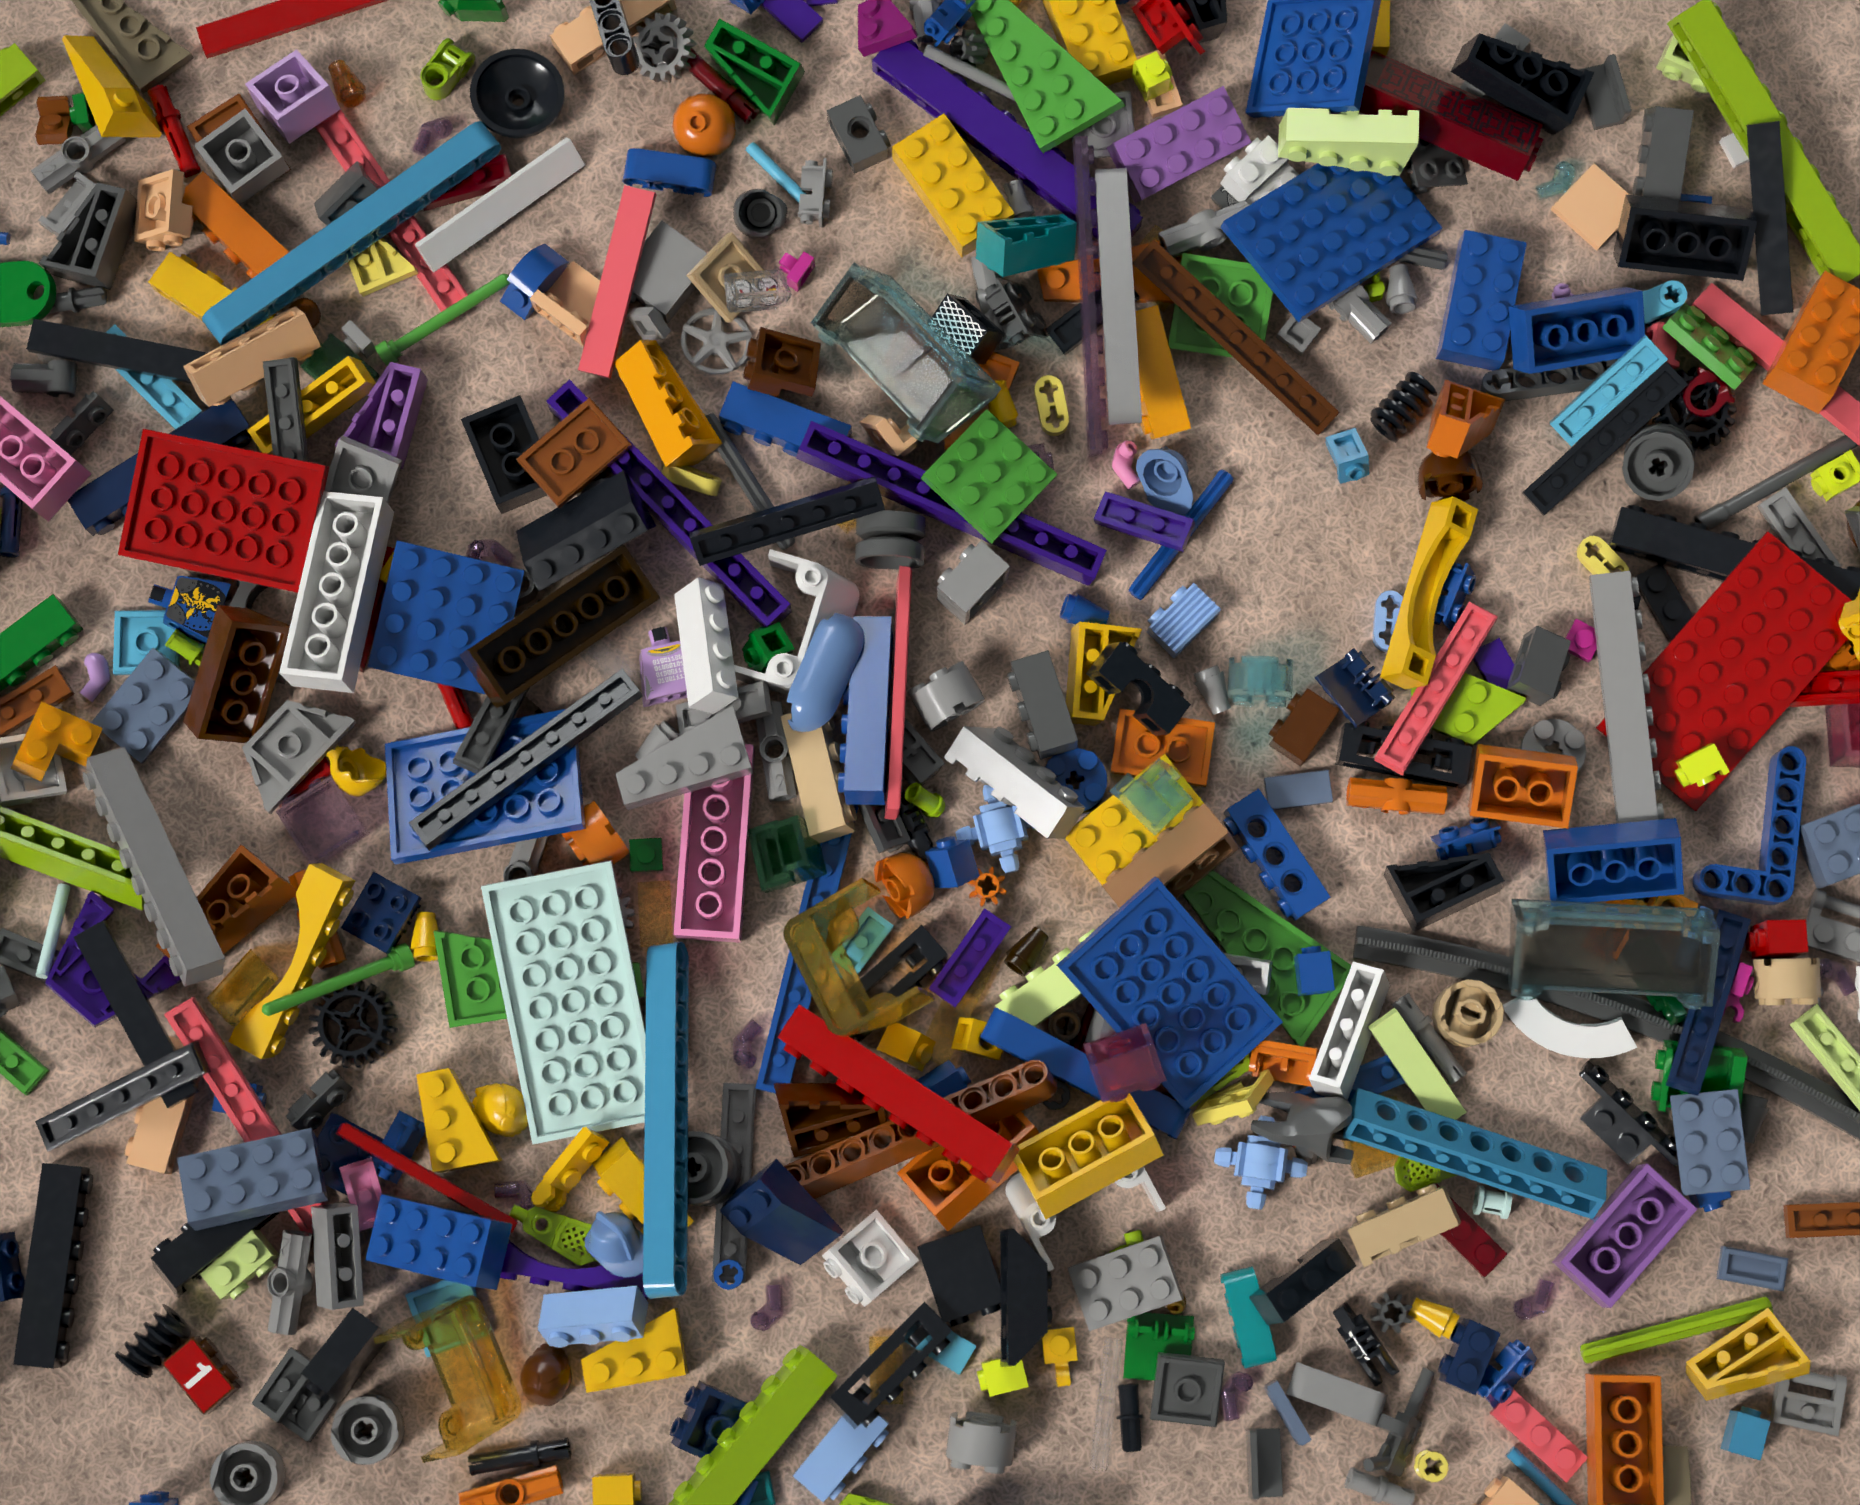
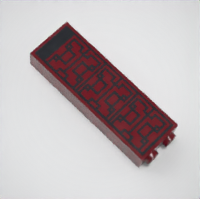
(1453, 117)

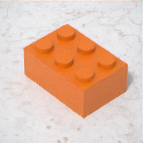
(1522, 786)

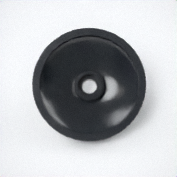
(514, 76)

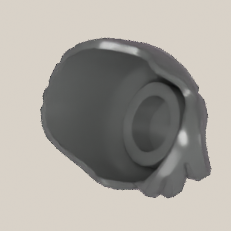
(759, 213)

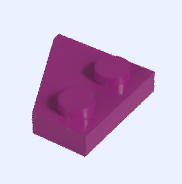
(881, 26)

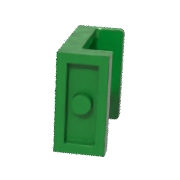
(1724, 1072)

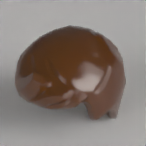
(546, 1375)

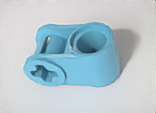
(1656, 305)

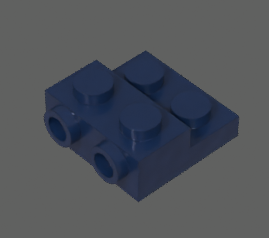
(705, 1418)

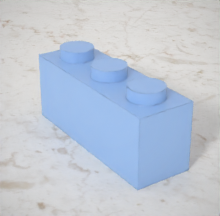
(593, 1316)
(837, 1455)

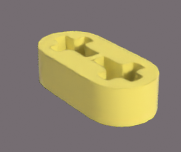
(1044, 407)
(693, 479)
(1605, 552)

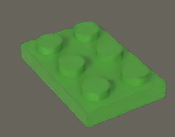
(1710, 345)

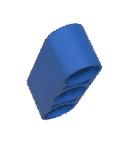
(670, 171)

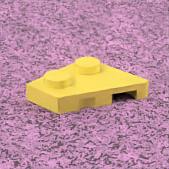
(379, 268)
(1233, 1101)

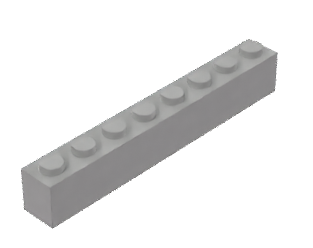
(1624, 697)
(154, 867)

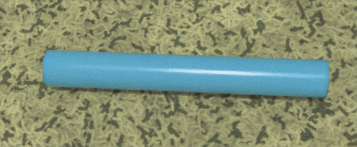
(774, 170)

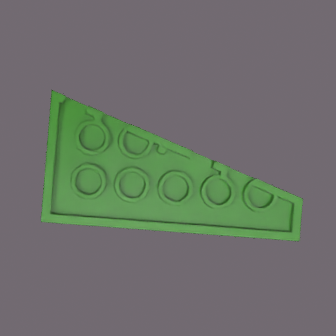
(1045, 80)
(1255, 931)
(473, 981)

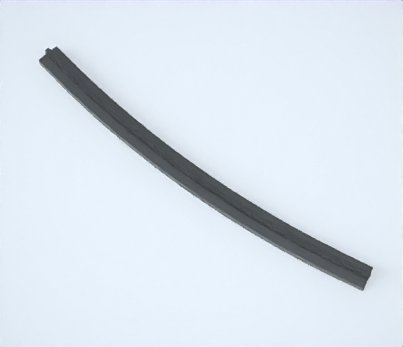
(1638, 1015)

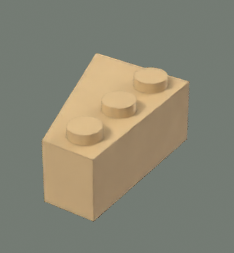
(1403, 1223)

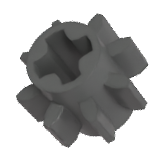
(969, 47)
(1399, 1317)

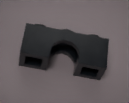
(1160, 702)
(1293, 1291)

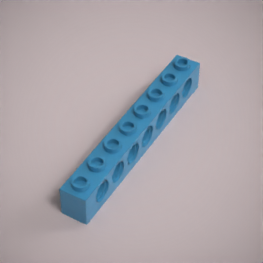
(1476, 1154)

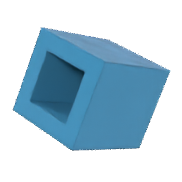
(1745, 1433)

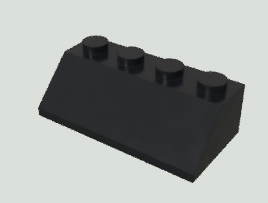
(583, 530)

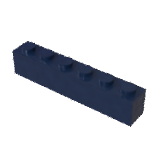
(107, 497)

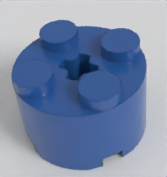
(1084, 767)

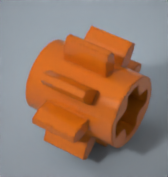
(992, 894)

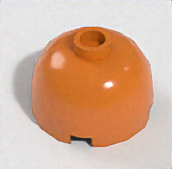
(704, 125)
(907, 882)

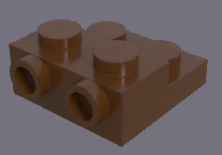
(781, 363)

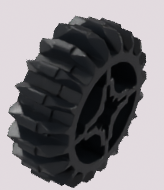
(1716, 426)
(345, 1038)

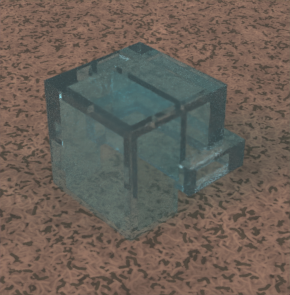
(1153, 796)

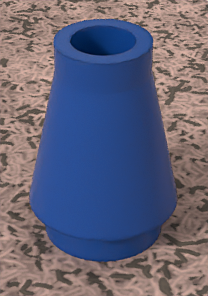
(1077, 609)

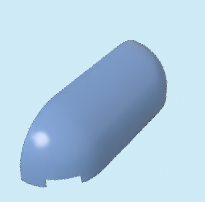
(824, 672)

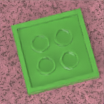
(1236, 287)
(989, 476)

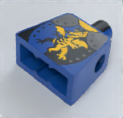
(191, 604)

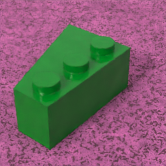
(756, 68)

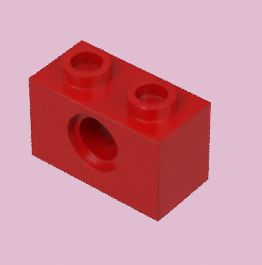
(1777, 939)

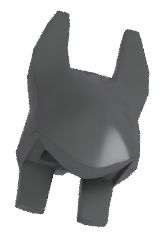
(1308, 1125)

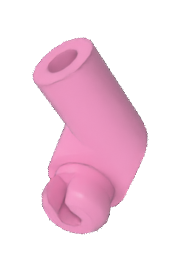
(1123, 461)

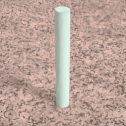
(53, 931)

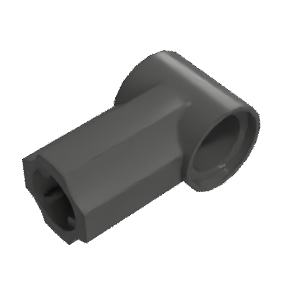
(50, 378)

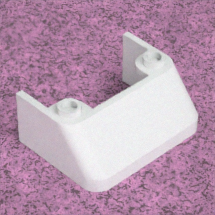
(832, 596)
(1036, 1224)

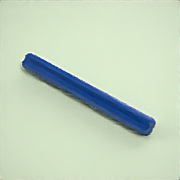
(1165, 555)

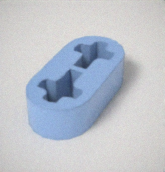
(1381, 619)

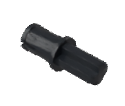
(1129, 1417)

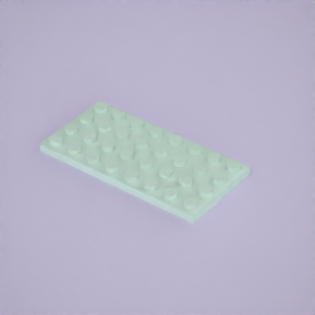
(569, 999)

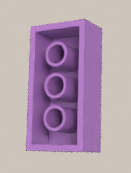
(1179, 144)
(1624, 1235)

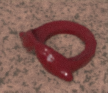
(1723, 396)

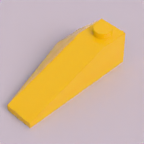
(110, 95)

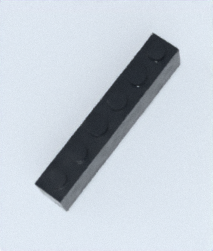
(52, 1266)

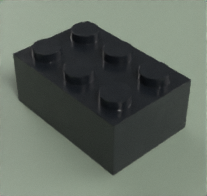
(498, 439)

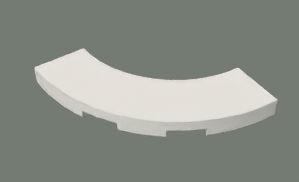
(1566, 1037)

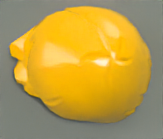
(356, 770)
(501, 1109)

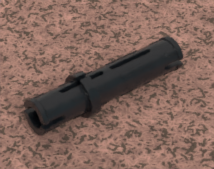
(520, 1456)

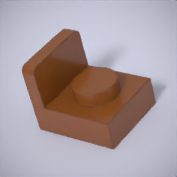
(54, 120)

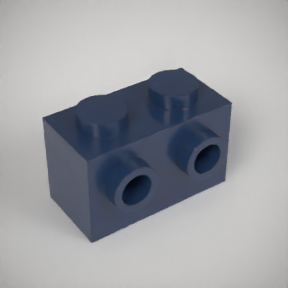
(1468, 1355)

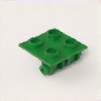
(1153, 1334)

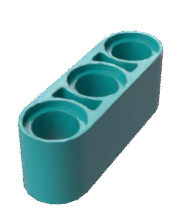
(1249, 1328)

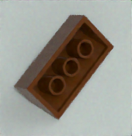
(236, 675)

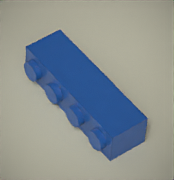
(772, 418)

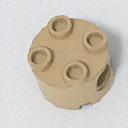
(1787, 979)
(1467, 1013)

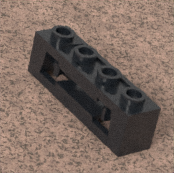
(1456, 764)
(926, 949)
(929, 1327)

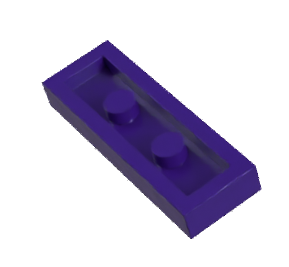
(1144, 521)
(970, 958)

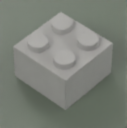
(242, 157)
(972, 581)

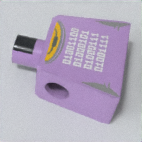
(662, 669)

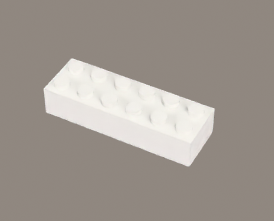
(337, 592)

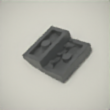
(289, 1401)

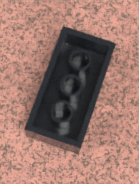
(1684, 237)

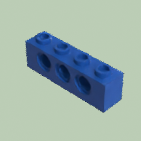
(1257, 809)

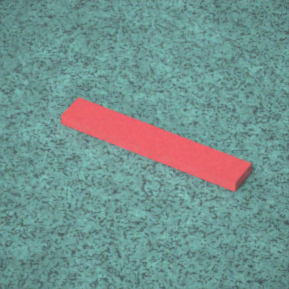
(617, 281)
(1431, 699)

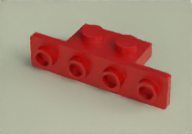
(1167, 24)

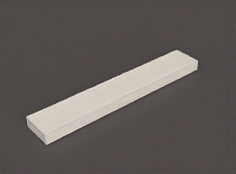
(500, 204)

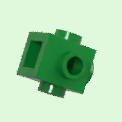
(764, 645)

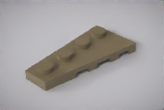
(137, 45)

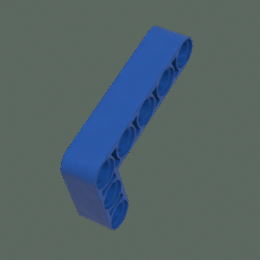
(1771, 840)

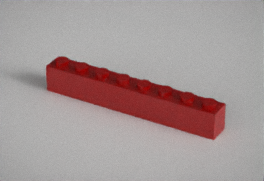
(899, 1094)

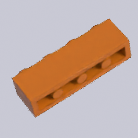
(231, 226)

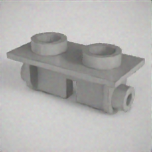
(814, 205)

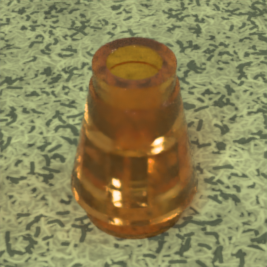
(346, 84)

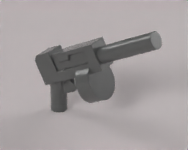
(1401, 1431)

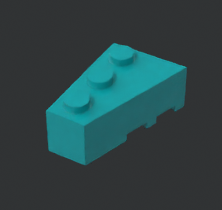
(1025, 243)

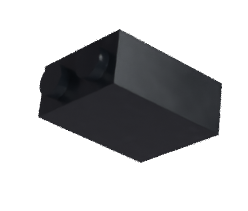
(961, 1275)
(343, 1357)

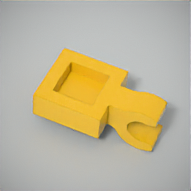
(1060, 1348)

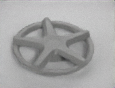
(714, 341)

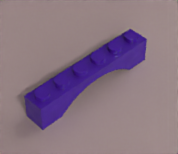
(519, 1263)

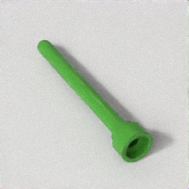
(392, 350)
(398, 959)

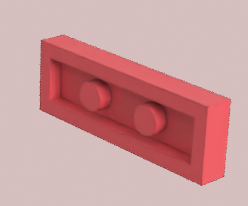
(1539, 1436)

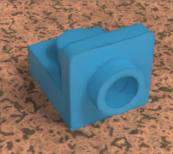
(1348, 455)

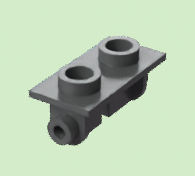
(90, 414)
(330, 1093)

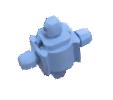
(997, 830)
(1260, 1165)

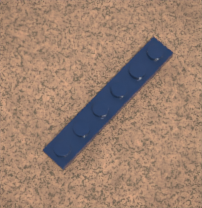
(1703, 1024)

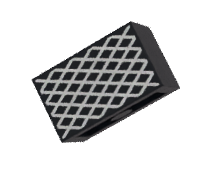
(968, 327)

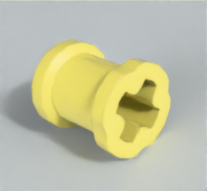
(1441, 1466)

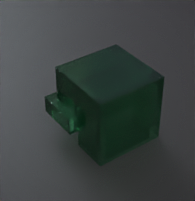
(785, 854)

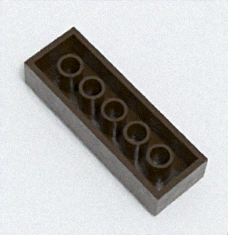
(559, 626)

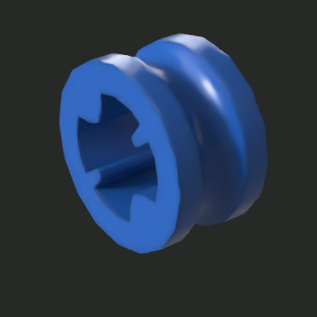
(719, 1271)

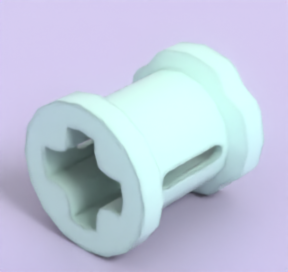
(1492, 1202)

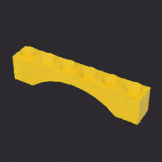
(1411, 645)
(320, 902)

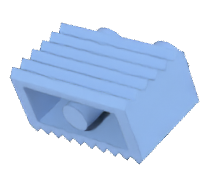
(1183, 619)

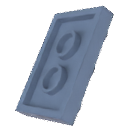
(146, 705)
(1710, 1142)

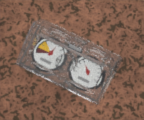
(756, 290)

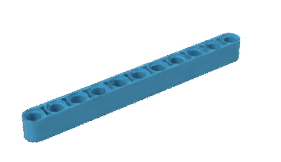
(351, 233)
(666, 1121)

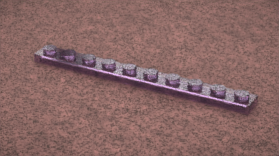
(1089, 283)

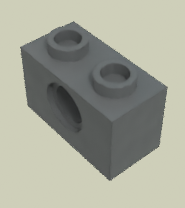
(856, 115)

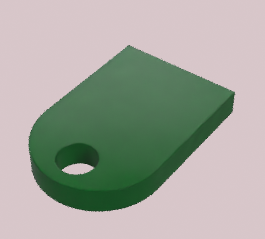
(17, 290)

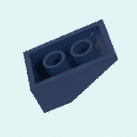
(780, 1215)

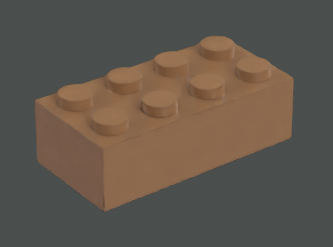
(1177, 858)

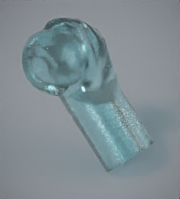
(1560, 182)

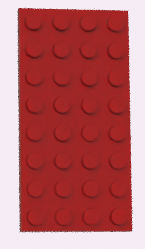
(1741, 661)

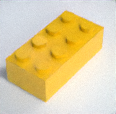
(1093, 36)
(950, 182)
(1112, 835)
(1086, 1153)

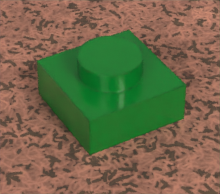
(81, 113)
(646, 855)

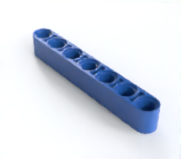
(1073, 1068)

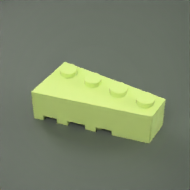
(1349, 139)
(1042, 994)

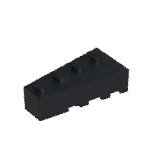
(1523, 81)
(195, 1250)

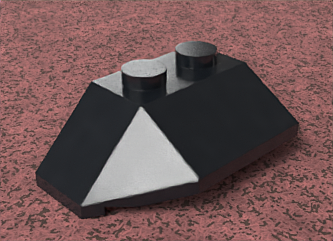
(1023, 1297)

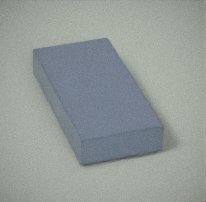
(1298, 790)
(1752, 1268)
(1287, 1413)

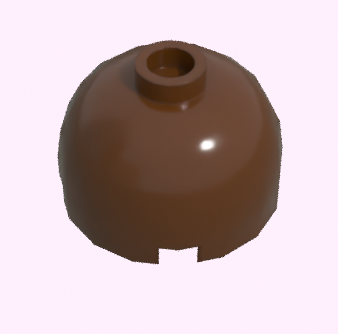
(1453, 476)

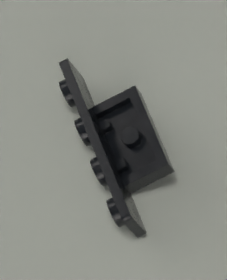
(1621, 1122)

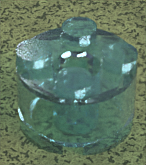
(1260, 680)

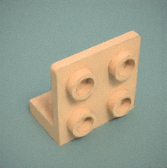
(569, 302)
(888, 435)

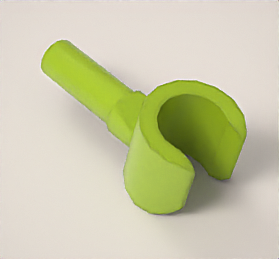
(1376, 289)
(1130, 1238)

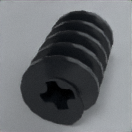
(1401, 405)
(154, 1343)

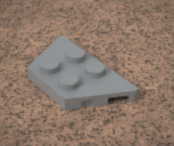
(291, 747)

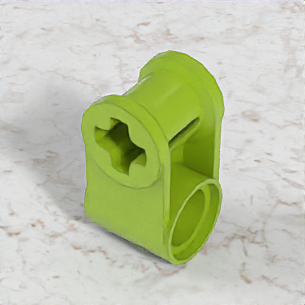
(446, 64)

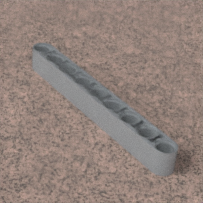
(1118, 297)

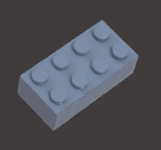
(1832, 846)
(252, 1179)

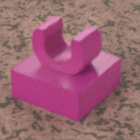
(797, 270)

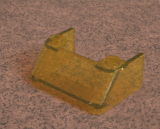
(818, 950)
(469, 1369)

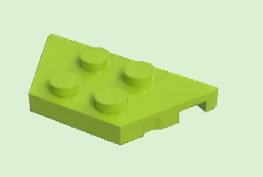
(1475, 709)

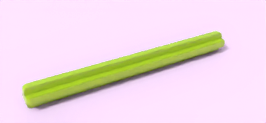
(1673, 1330)

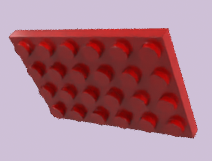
(222, 510)

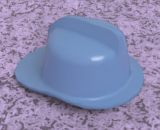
(1165, 480)
(616, 1244)

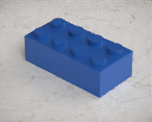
(1479, 300)
(1575, 329)
(1614, 861)
(439, 1242)

